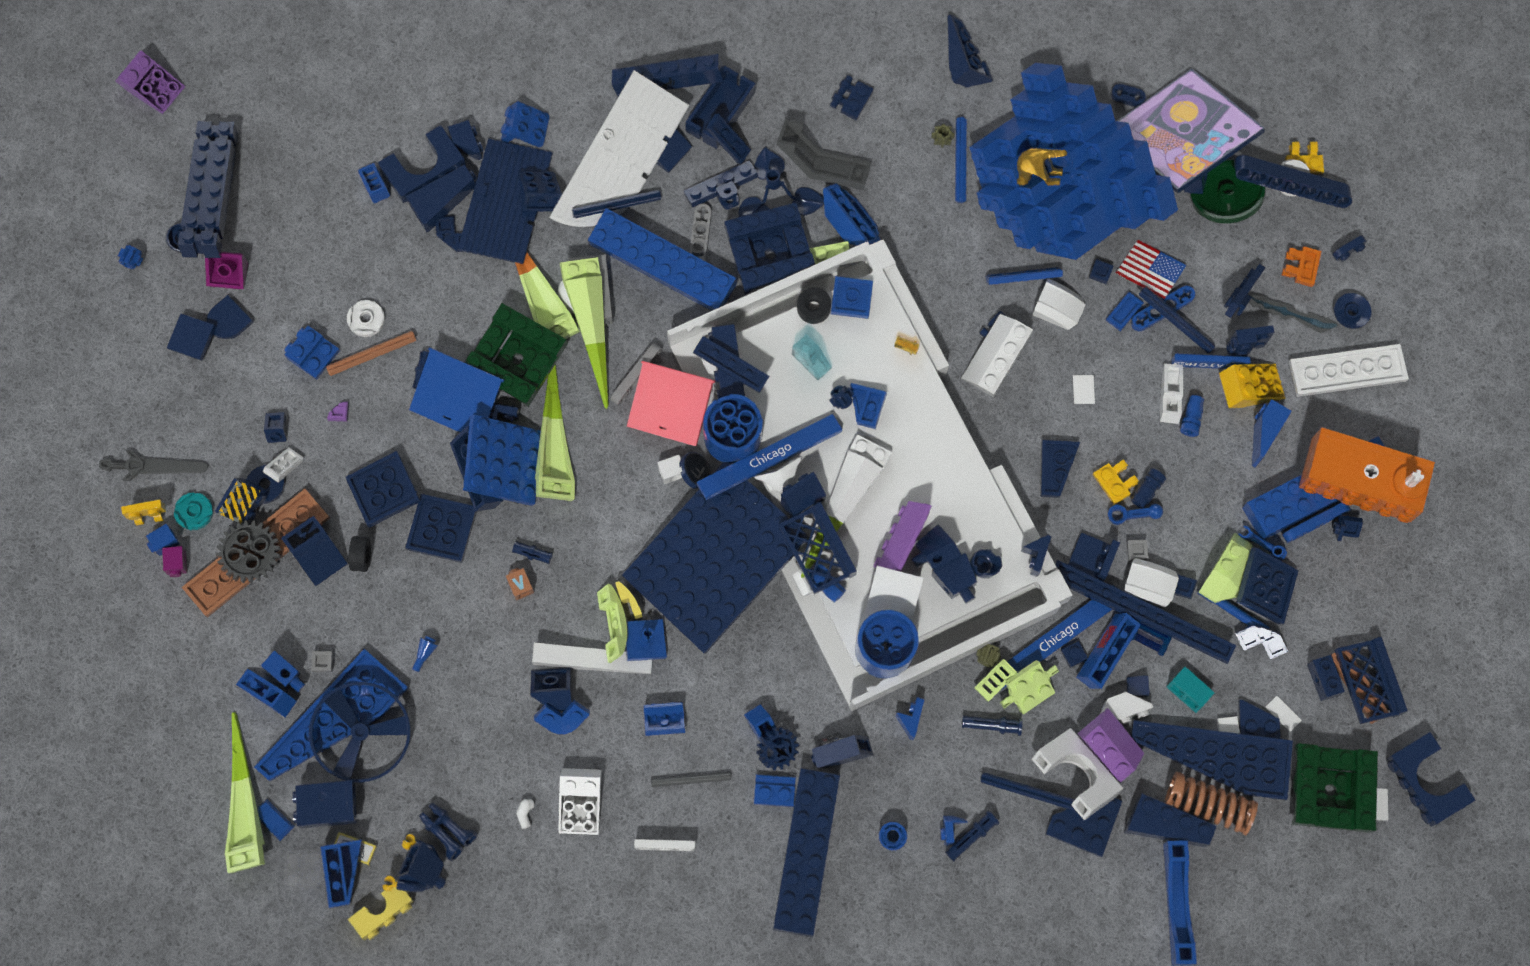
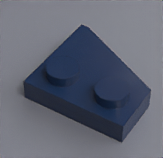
(1257, 722)

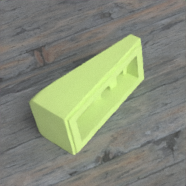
(1007, 667)

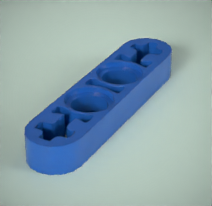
(1146, 312)
(1315, 522)

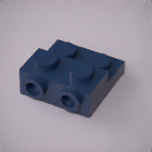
(1246, 339)

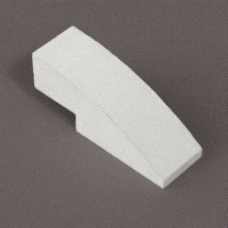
(1171, 393)

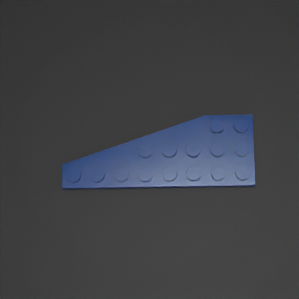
(328, 728)

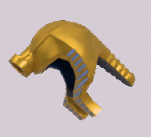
(1034, 162)

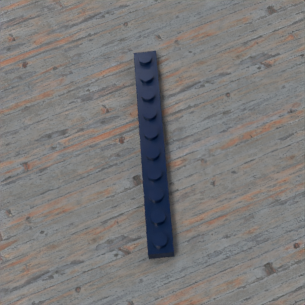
(1146, 613)

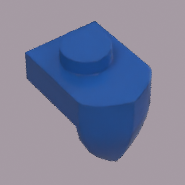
(947, 831)

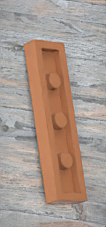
(1359, 692)

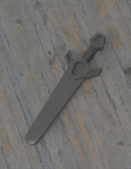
(152, 466)

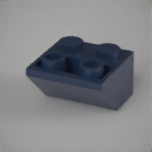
(802, 495)

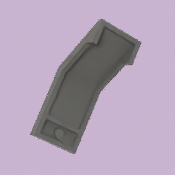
(821, 164)

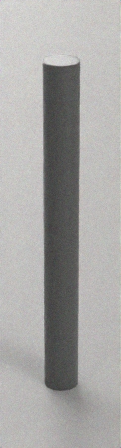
(690, 779)

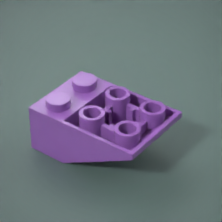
(150, 82)

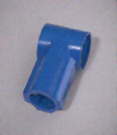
(834, 592)

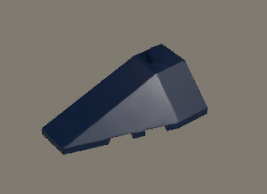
(963, 58)

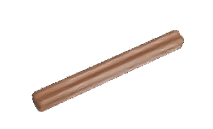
(371, 353)

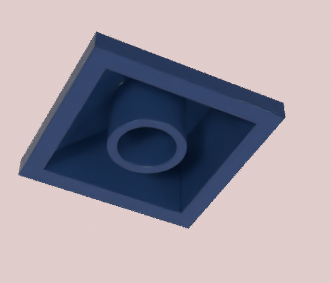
(552, 687)

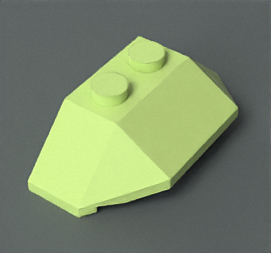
(1228, 572)

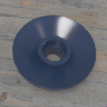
(1356, 304)

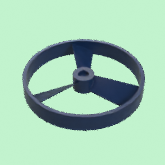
(359, 732)

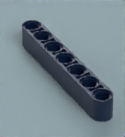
(1292, 181)

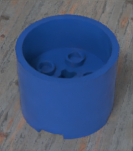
(735, 443)
(888, 628)

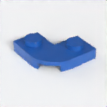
(562, 722)

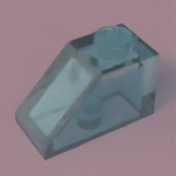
(811, 357)

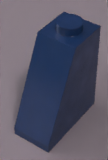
(842, 751)

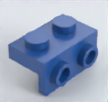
(664, 718)

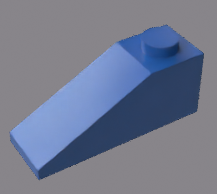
(266, 693)

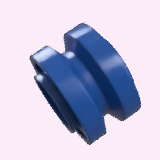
(892, 845)

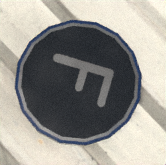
(694, 468)

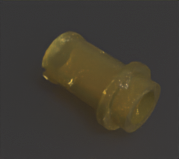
(907, 345)

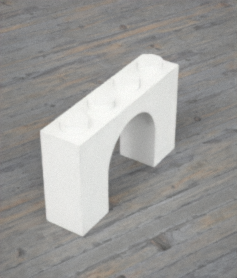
(1071, 749)

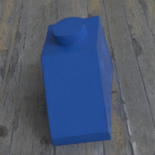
(760, 721)

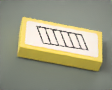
(366, 852)

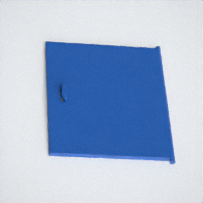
(453, 391)

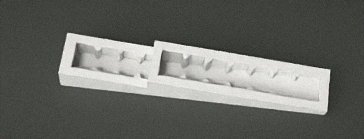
(585, 659)

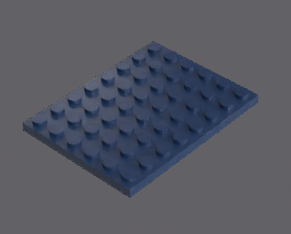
(714, 561)

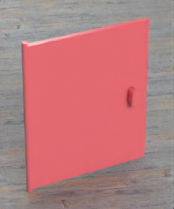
(670, 401)

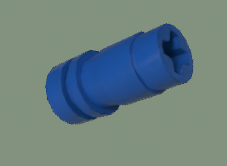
(1193, 414)

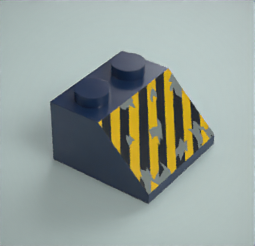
(241, 500)

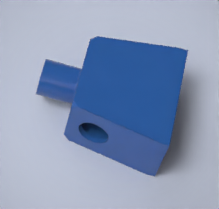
(276, 665)

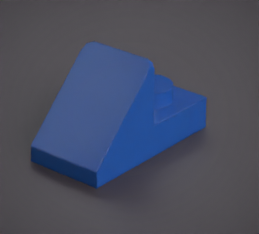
(910, 723)

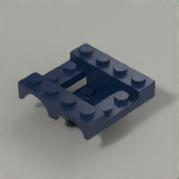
(763, 232)

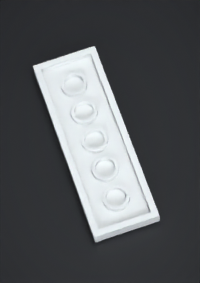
(1348, 370)

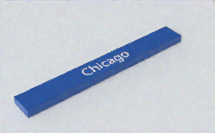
(769, 457)
(1058, 636)

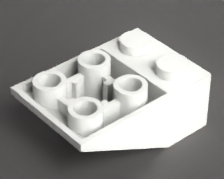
(579, 801)

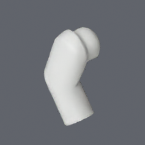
(522, 812)

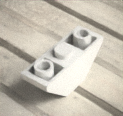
(1127, 706)

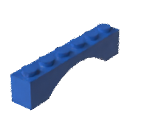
(1180, 928)

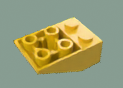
(1251, 384)

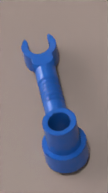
(1265, 544)

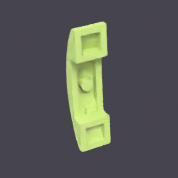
(617, 624)

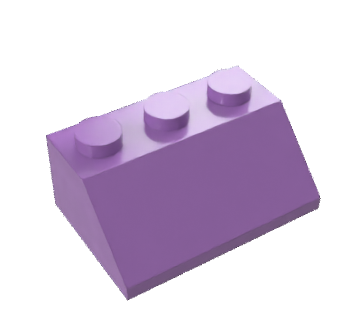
(1112, 745)

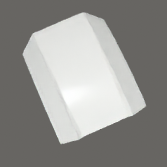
(1059, 305)
(1151, 582)

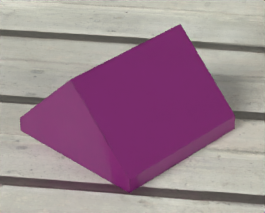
(226, 271)

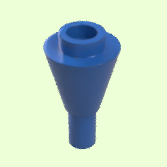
(425, 649)

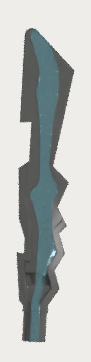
(1287, 311)

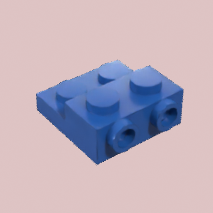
(311, 352)

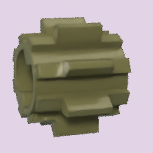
(937, 135)
(988, 655)

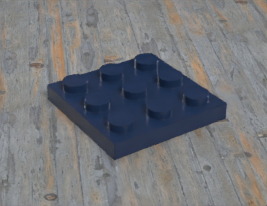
(383, 489)
(441, 528)
(1267, 586)

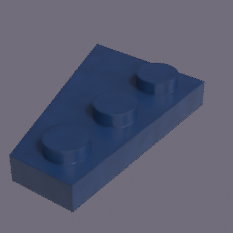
(1055, 465)

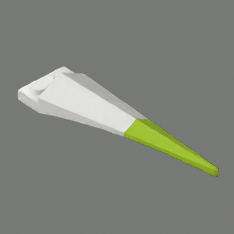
(859, 471)

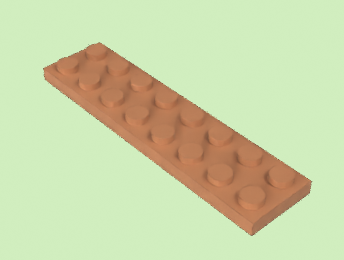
(214, 588)

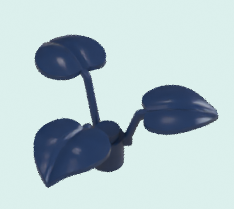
(769, 168)

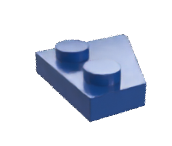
(867, 405)

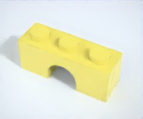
(369, 924)

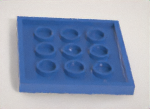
(501, 460)

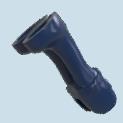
(453, 848)

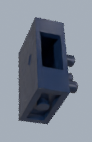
(325, 804)

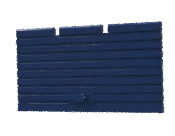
(495, 217)

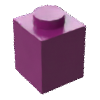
(174, 561)

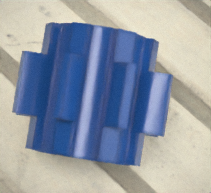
(130, 257)

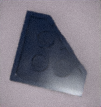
(1086, 834)

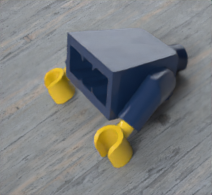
(419, 870)

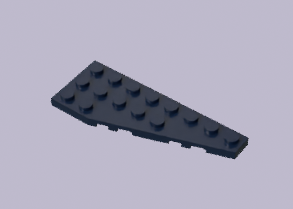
(1240, 761)

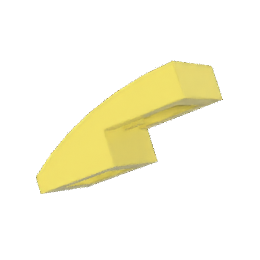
(626, 597)

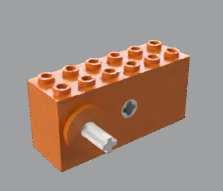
(1366, 475)

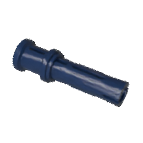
(1002, 725)
(979, 830)

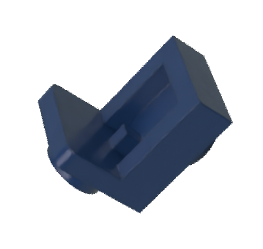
(1347, 526)

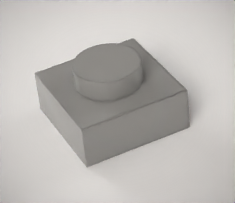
(1137, 549)
(322, 661)

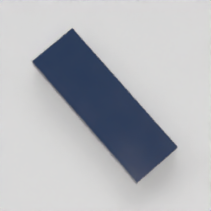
(728, 138)

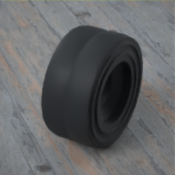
(819, 296)
(359, 553)

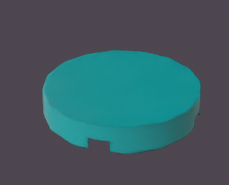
(193, 511)

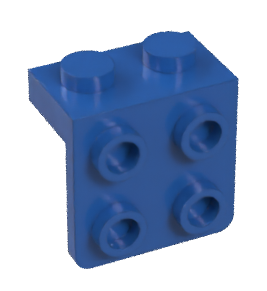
(525, 124)

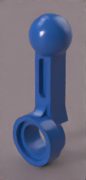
(1154, 511)

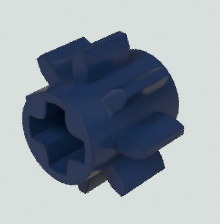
(841, 397)

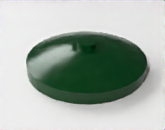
(1226, 197)

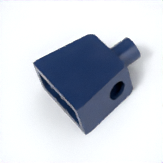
(935, 549)
(956, 578)

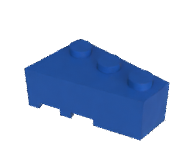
(340, 870)

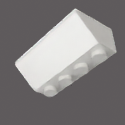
(997, 354)

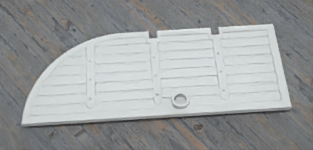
(622, 150)

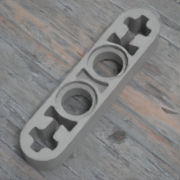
(700, 238)
(632, 378)

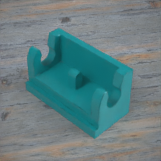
(1190, 689)

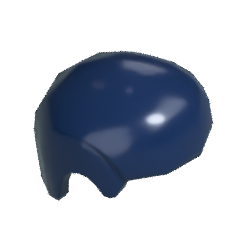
(985, 563)

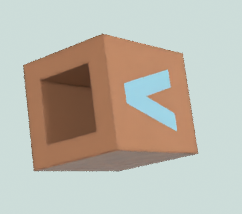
(519, 583)

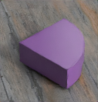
(339, 413)

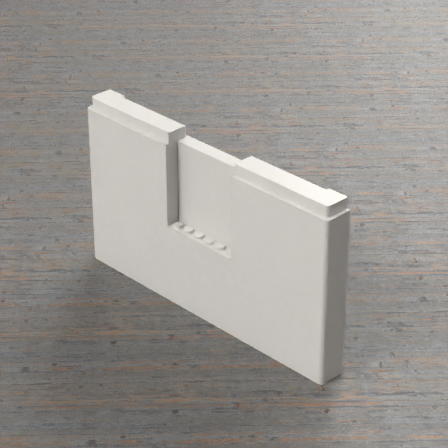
(929, 464)

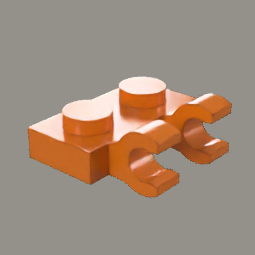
(1307, 265)

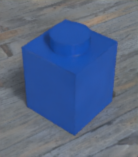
(161, 538)

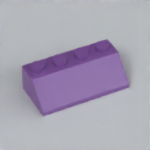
(904, 536)

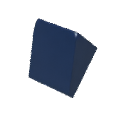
(1138, 686)

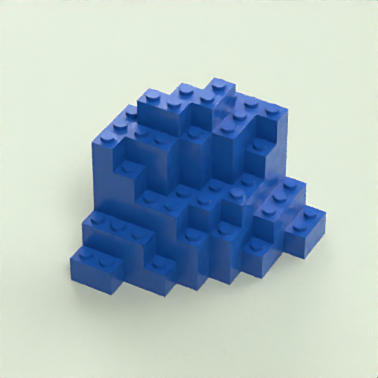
(1104, 178)

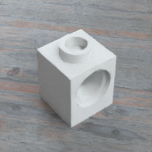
(670, 469)

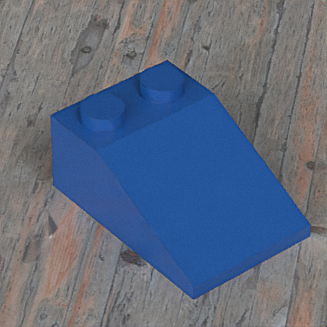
(1268, 424)

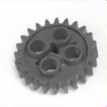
(240, 567)

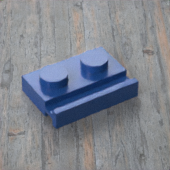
(774, 790)

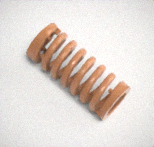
(1247, 808)

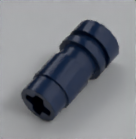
(1147, 489)

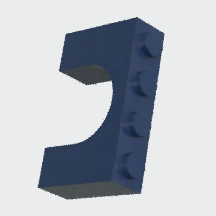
(406, 183)
(1405, 765)

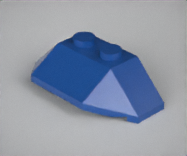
(849, 216)

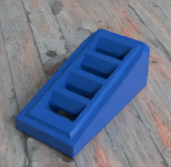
(377, 193)

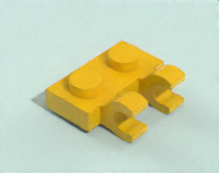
(1312, 160)
(1112, 484)
(150, 508)

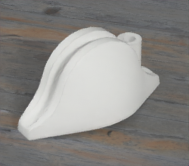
(780, 476)

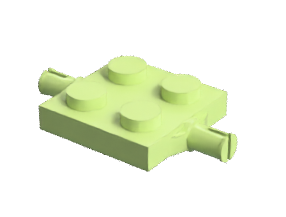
(1029, 687)

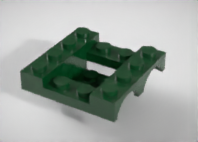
(530, 340)
(1355, 795)

